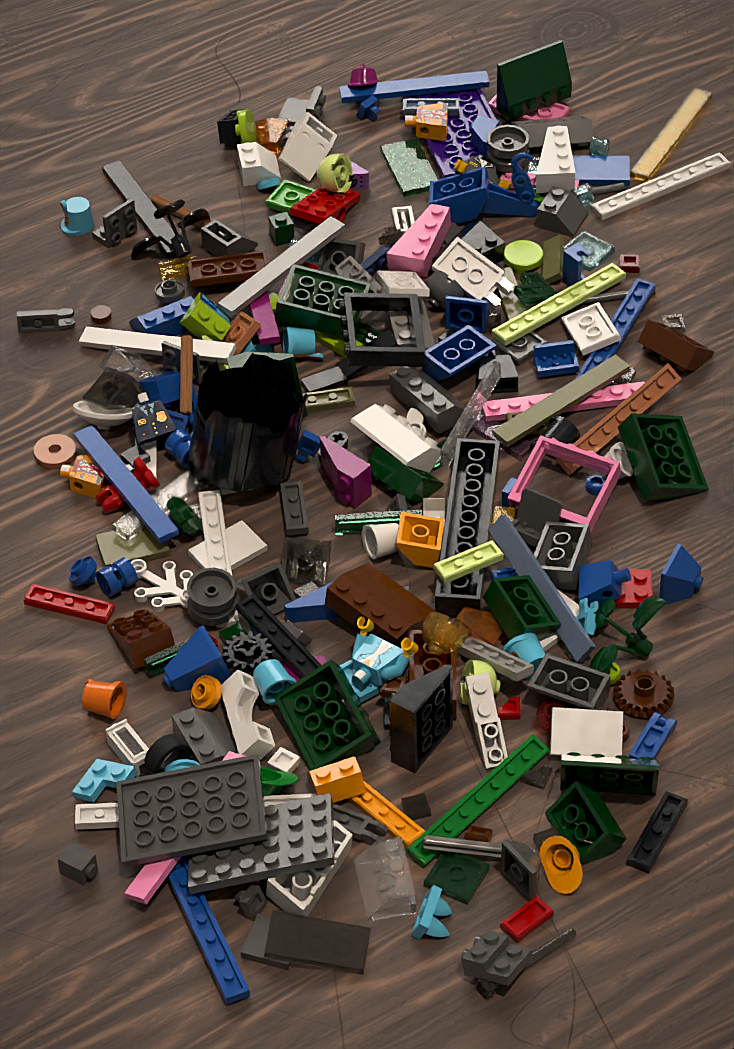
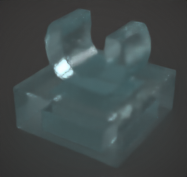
(583, 194)

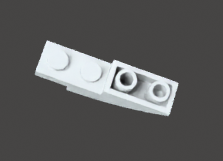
(485, 720)

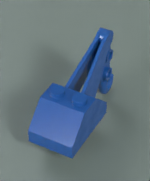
(474, 194)

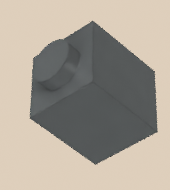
(78, 864)

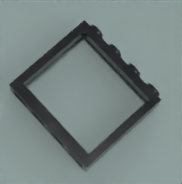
(382, 356)

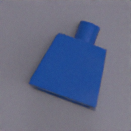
(601, 581)

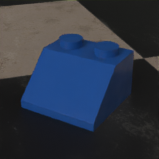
(466, 312)
(163, 387)

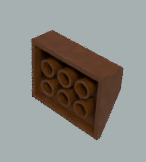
(377, 597)

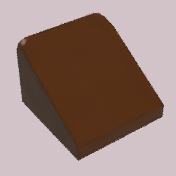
(478, 834)

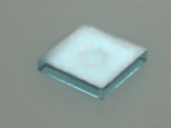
(597, 249)

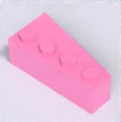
(421, 242)

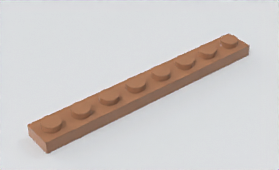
(635, 403)

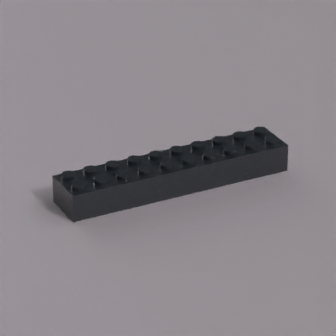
(468, 520)

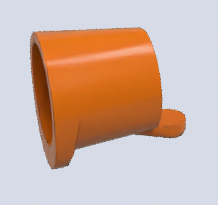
(104, 697)

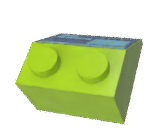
(206, 319)

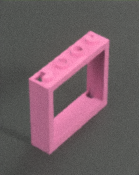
(574, 455)

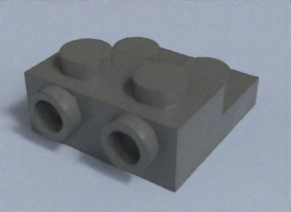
(495, 958)

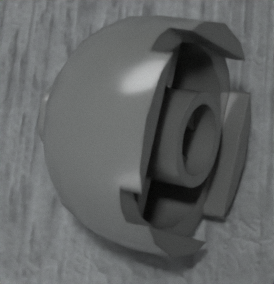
(442, 287)

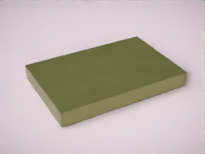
(141, 546)

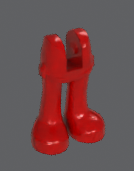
(112, 500)

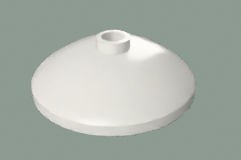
(100, 416)

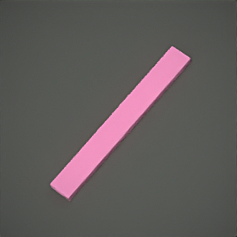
(155, 872)

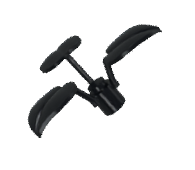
(179, 243)

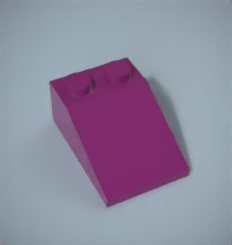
(346, 473)

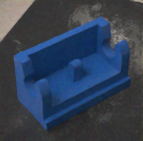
(573, 264)

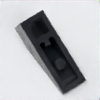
(226, 128)

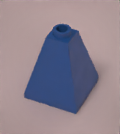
(195, 659)

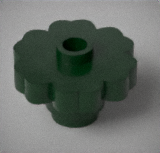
(183, 516)

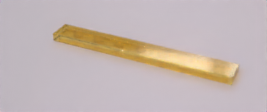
(670, 135)

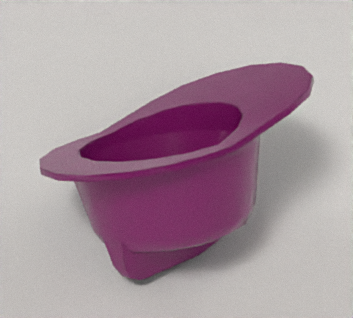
(363, 76)

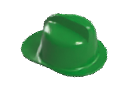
(274, 780)

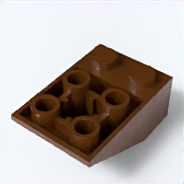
(141, 636)

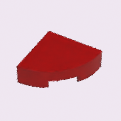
(510, 710)

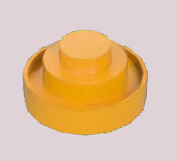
(206, 692)

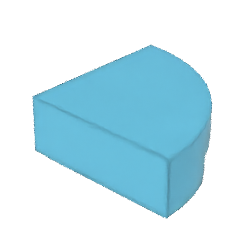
(267, 183)

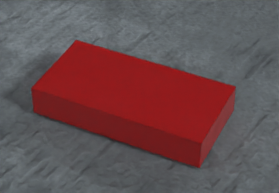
(526, 919)

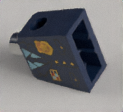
(151, 420)

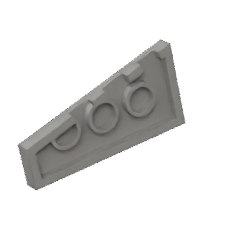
(352, 269)

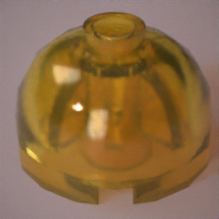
(442, 634)

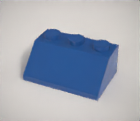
(163, 320)
(456, 353)

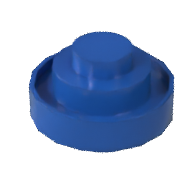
(83, 571)

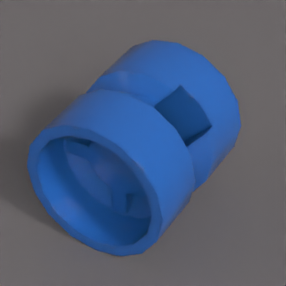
(178, 446)
(117, 576)

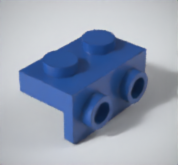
(555, 358)

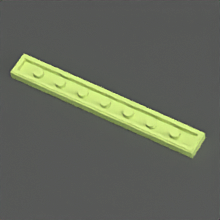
(558, 304)

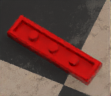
(69, 604)

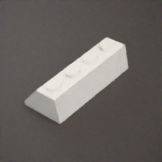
(398, 437)

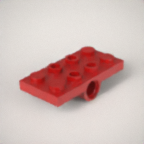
(323, 204)

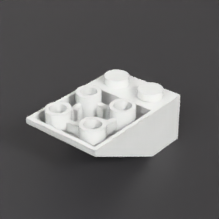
(307, 146)

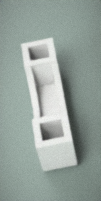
(239, 696)

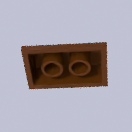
(673, 346)

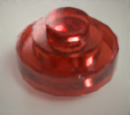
(544, 714)

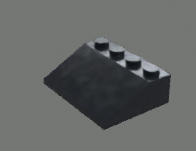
(420, 717)

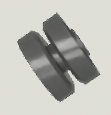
(504, 144)
(211, 596)

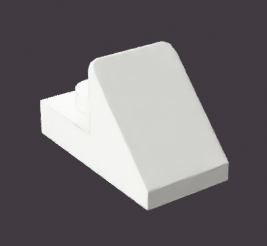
(434, 508)

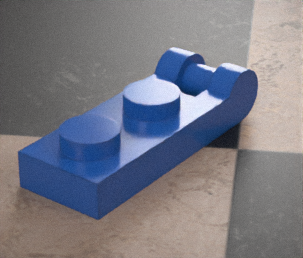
(653, 737)

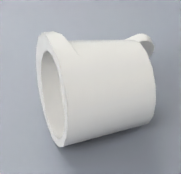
(380, 539)

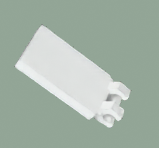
(473, 272)

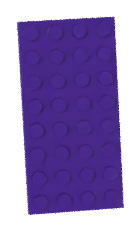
(458, 139)

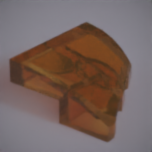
(270, 132)
(480, 624)

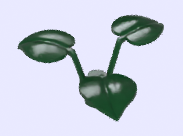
(636, 642)

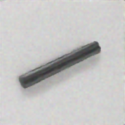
(462, 846)

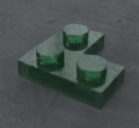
(534, 289)

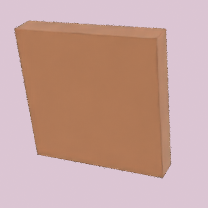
(241, 331)

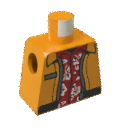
(430, 121)
(84, 476)

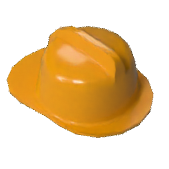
(561, 864)

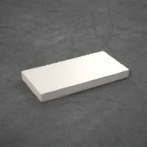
(402, 282)

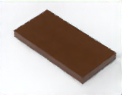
(226, 268)

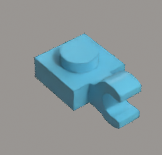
(587, 616)

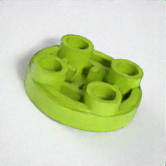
(246, 126)
(523, 256)

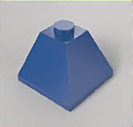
(680, 576)

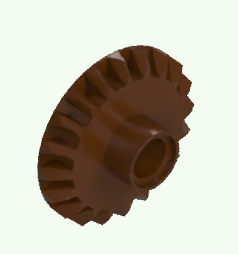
(643, 693)

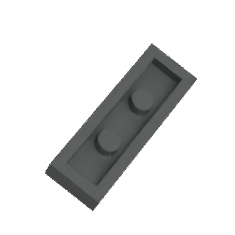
(294, 508)

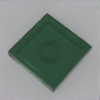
(457, 876)

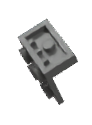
(117, 225)
(172, 360)

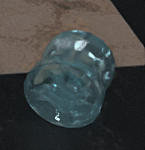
(599, 146)

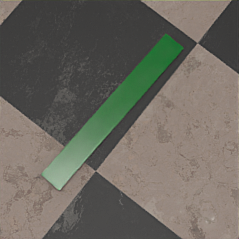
(481, 797)

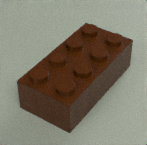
(426, 662)

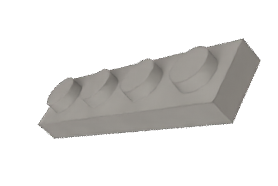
(499, 660)

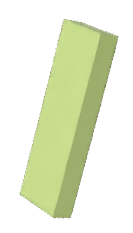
(468, 561)

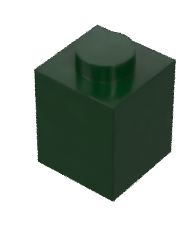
(281, 228)

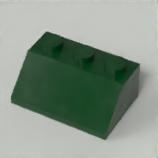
(401, 478)
(520, 607)
(586, 822)

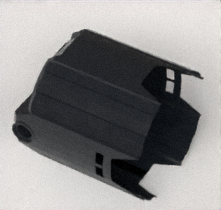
(245, 425)

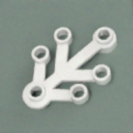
(163, 587)

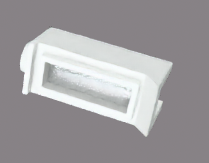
(127, 745)

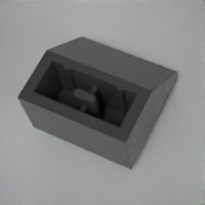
(225, 239)

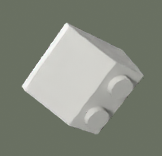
(256, 163)

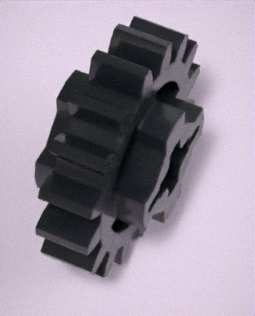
(246, 652)

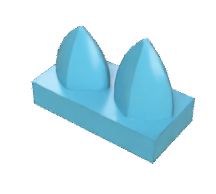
(425, 921)

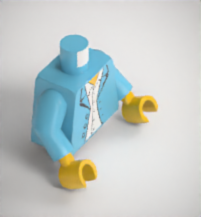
(377, 659)

